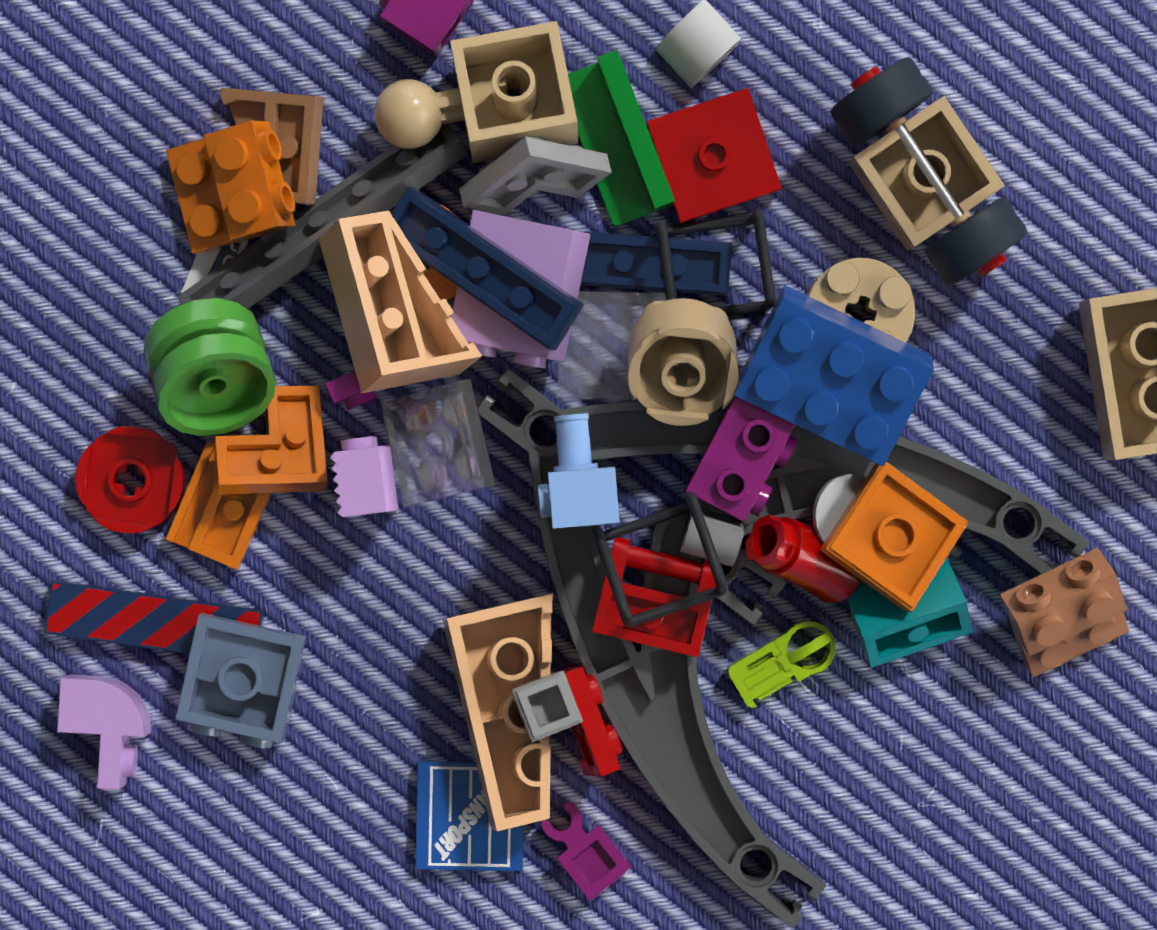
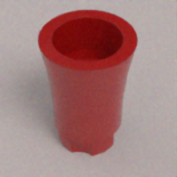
(793, 553)

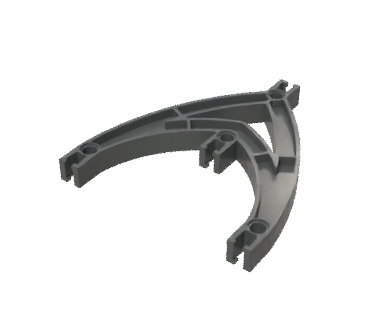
(656, 691)

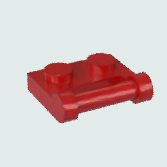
(674, 632)
(596, 741)

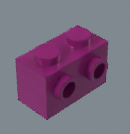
(741, 458)

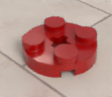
(107, 499)

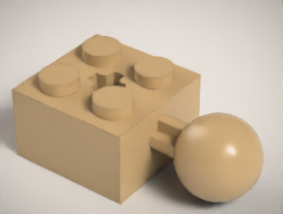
(485, 70)

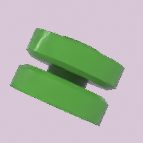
(209, 367)

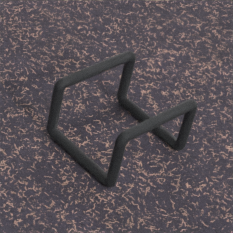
(756, 218)
(601, 537)

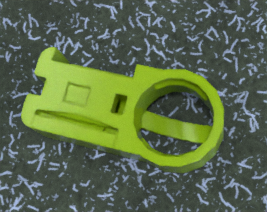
(772, 665)

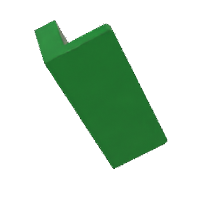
(615, 126)

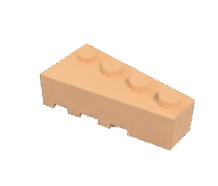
(490, 657)

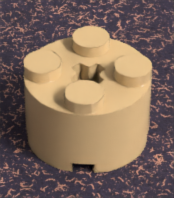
(877, 285)
(682, 361)

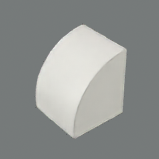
(698, 43)

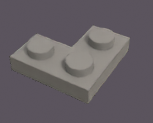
(530, 167)

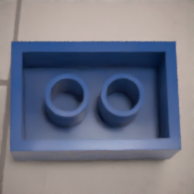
(834, 375)

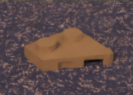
(298, 127)

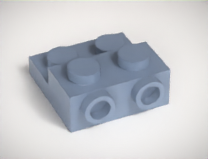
(240, 680)

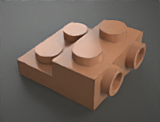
(1066, 611)

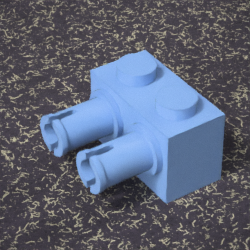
(577, 488)

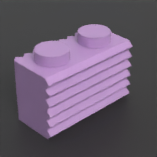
(364, 477)

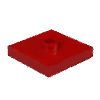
(714, 155)

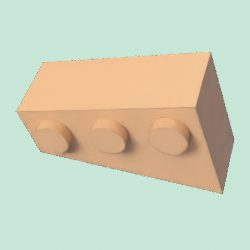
(388, 308)

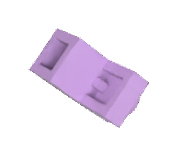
(113, 712)

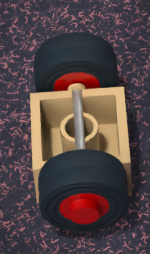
(926, 172)

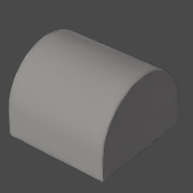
(725, 534)
(546, 705)

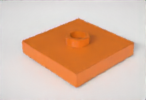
(894, 536)

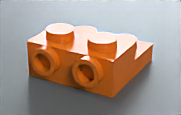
(231, 186)

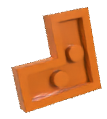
(284, 459)

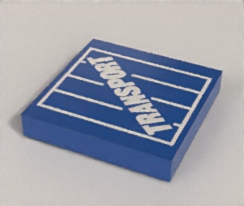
(455, 823)

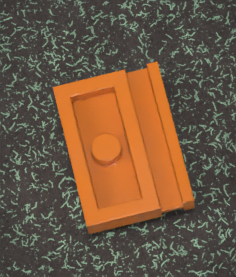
(213, 522)

